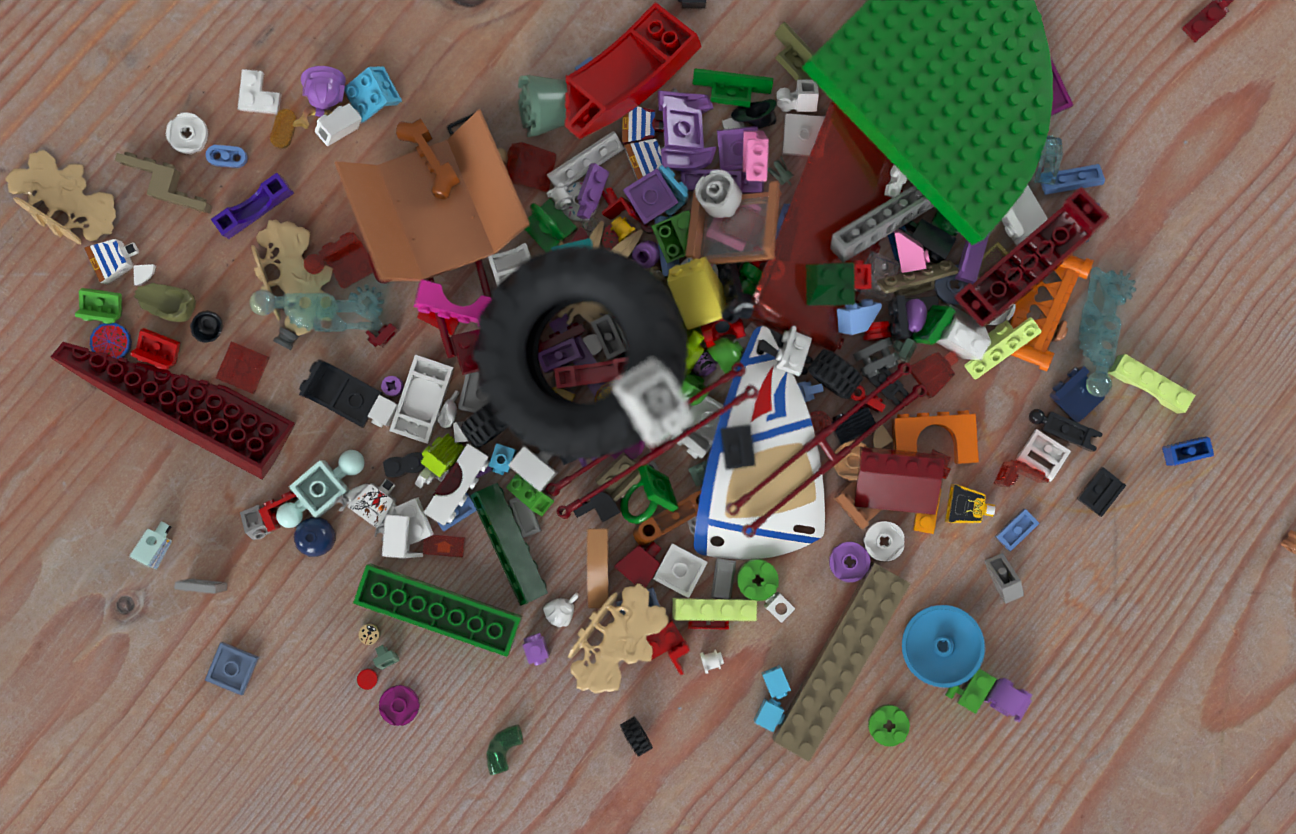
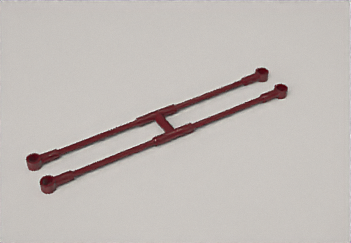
(655, 450)
(833, 458)

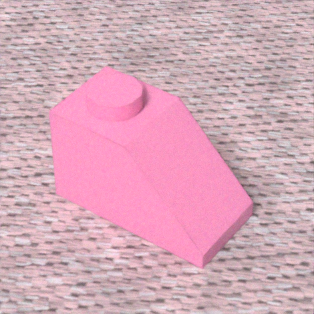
(911, 252)

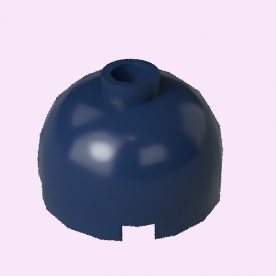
(314, 536)

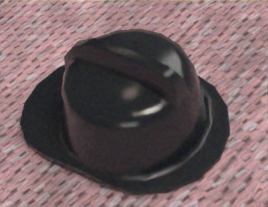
(758, 114)

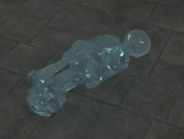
(264, 302)
(1091, 337)

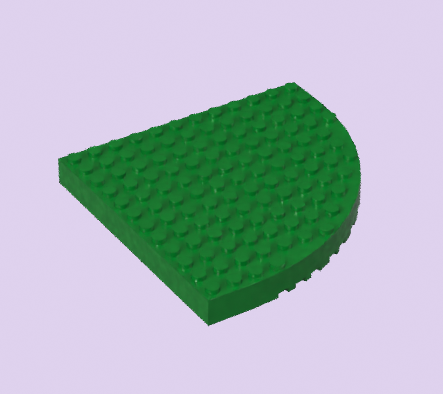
(948, 96)

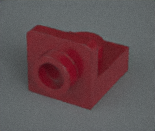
(386, 333)

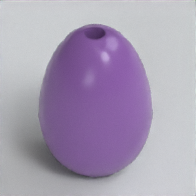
(916, 314)

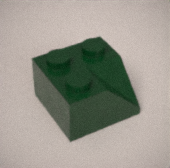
(830, 284)

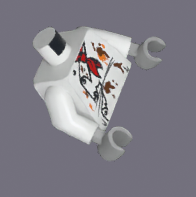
(371, 503)

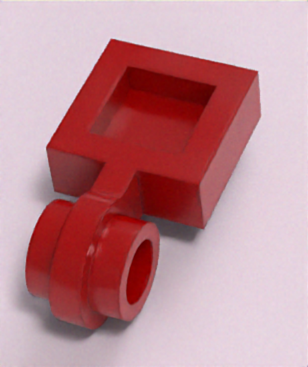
(875, 403)

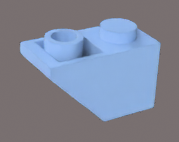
(857, 317)

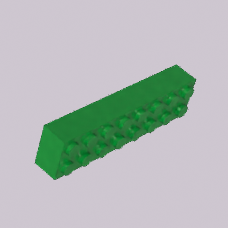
(437, 609)

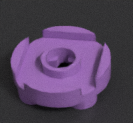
(858, 569)

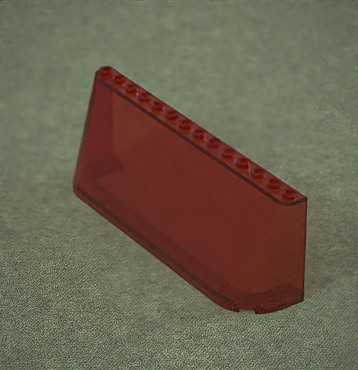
(838, 186)

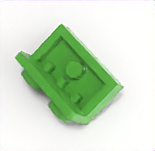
(99, 305)

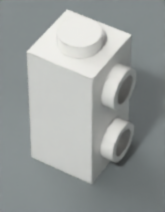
(337, 124)

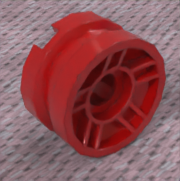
(877, 331)

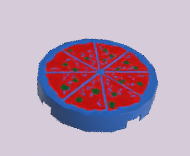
(111, 339)

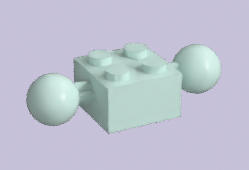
(319, 488)

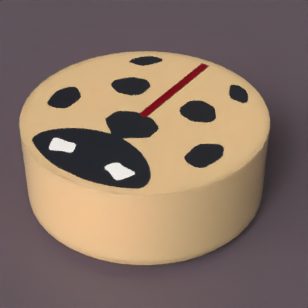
(369, 634)

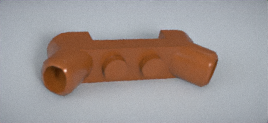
(419, 134)
(667, 520)

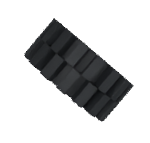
(636, 736)

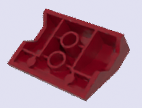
(899, 480)

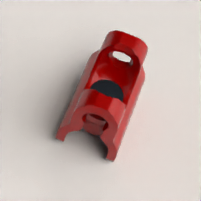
(718, 328)

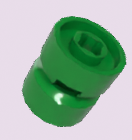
(749, 278)

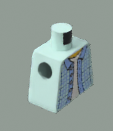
(147, 552)

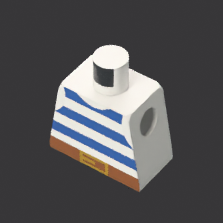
(644, 157)
(111, 259)

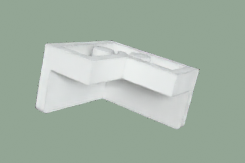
(396, 537)

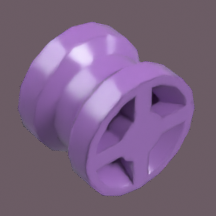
(395, 388)

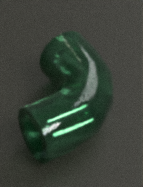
(499, 746)

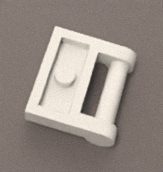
(1046, 449)

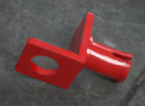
(616, 205)

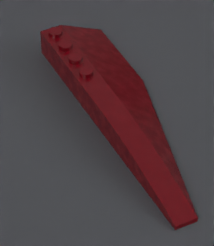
(193, 409)

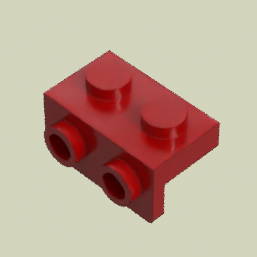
(156, 349)

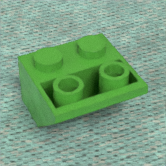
(673, 235)

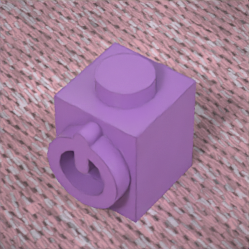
(536, 649)

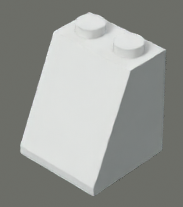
(965, 336)

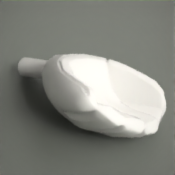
(448, 412)
(560, 610)

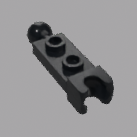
(1065, 429)

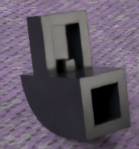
(603, 505)

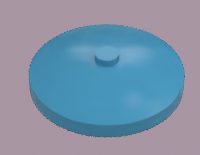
(943, 646)

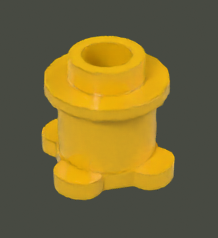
(622, 228)

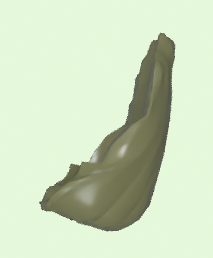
(166, 301)

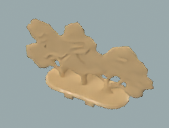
(62, 192)
(293, 276)
(622, 639)

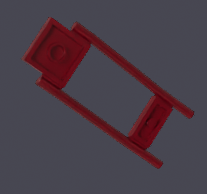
(463, 343)

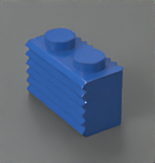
(1188, 451)

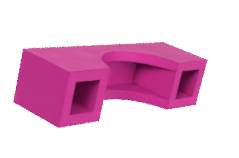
(431, 298)

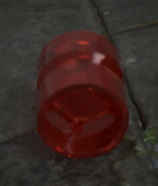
(819, 420)

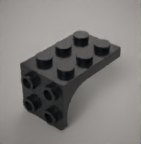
(339, 392)

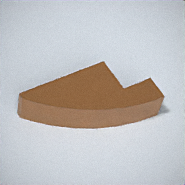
(597, 567)

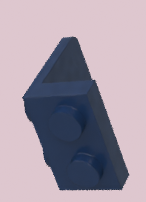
(1073, 395)

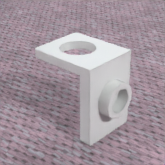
(773, 601)

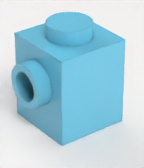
(501, 458)
(776, 682)
(770, 714)

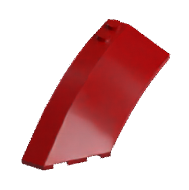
(628, 71)

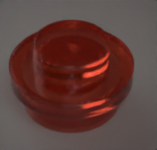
(313, 264)

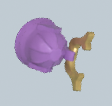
(323, 88)

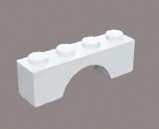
(443, 506)

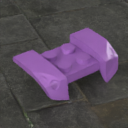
(684, 131)

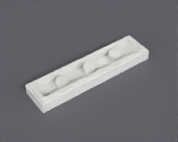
(579, 164)

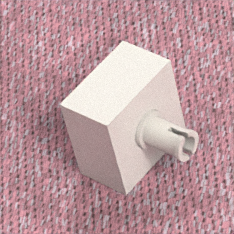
(534, 467)

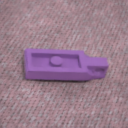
(591, 190)

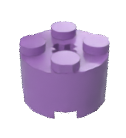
(1008, 699)

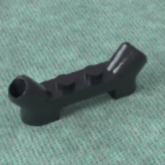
(738, 304)

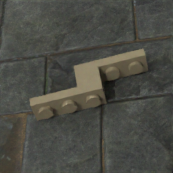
(163, 182)

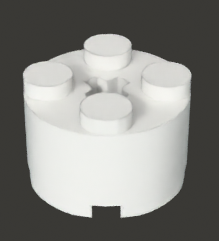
(718, 194)

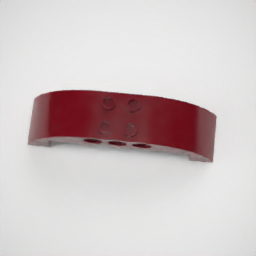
(1033, 259)

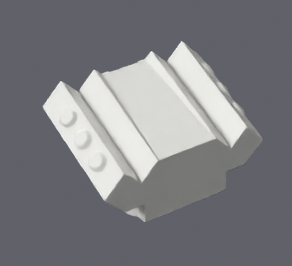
(653, 401)

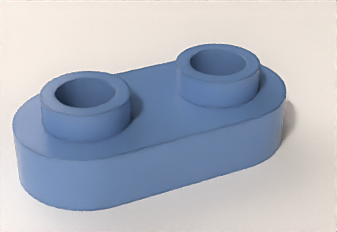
(227, 157)

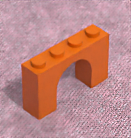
(960, 426)

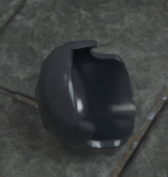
(206, 326)

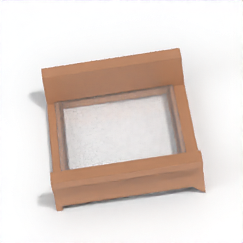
(738, 238)

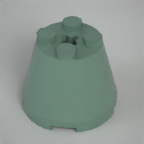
(541, 104)

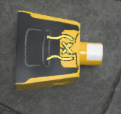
(967, 506)

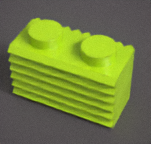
(442, 454)

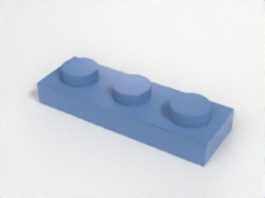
(1075, 178)

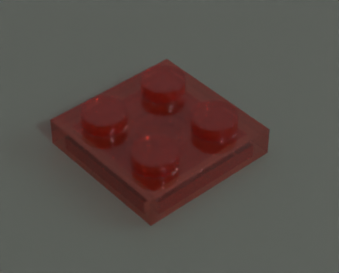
(242, 367)

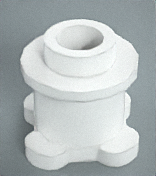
(560, 196)
(711, 660)

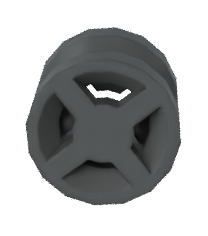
(285, 338)

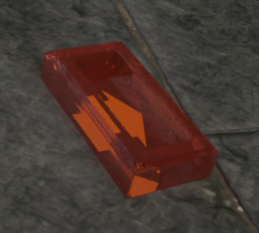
(444, 546)

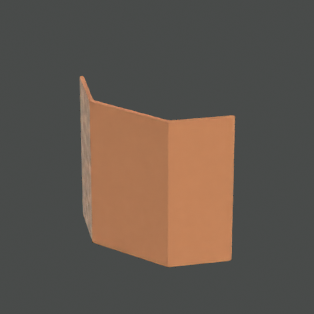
(425, 236)

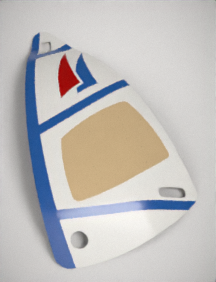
(779, 431)

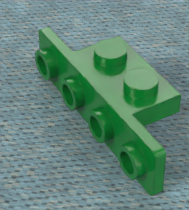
(732, 87)

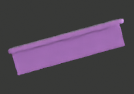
(971, 261)

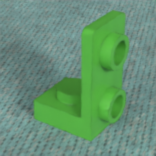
(529, 495)

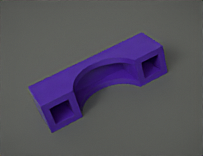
(238, 217)

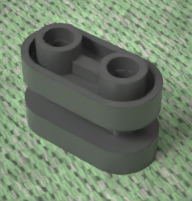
(871, 368)

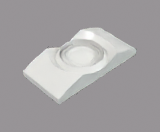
(421, 399)

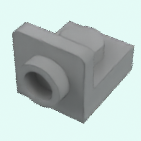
(253, 523)

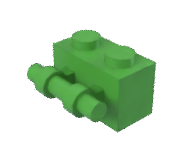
(975, 691)

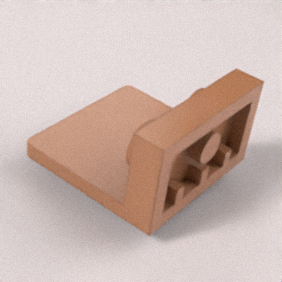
(859, 515)

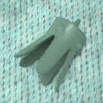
(784, 174)

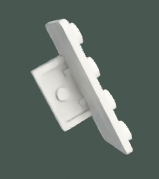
(1023, 217)

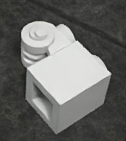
(803, 99)

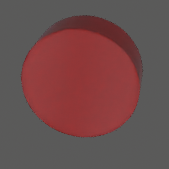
(367, 679)

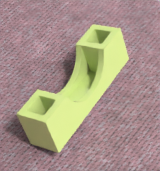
(1141, 376)
(714, 609)

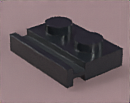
(737, 447)
(1101, 491)

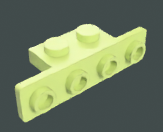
(1003, 343)

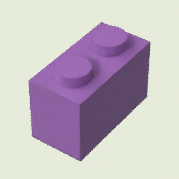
(561, 355)

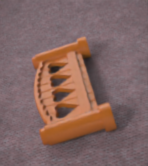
(1036, 349)

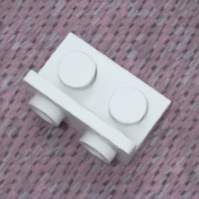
(794, 351)

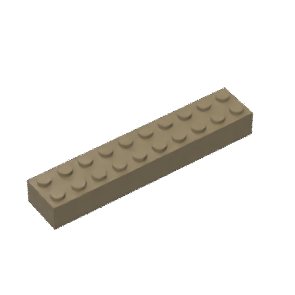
(840, 661)

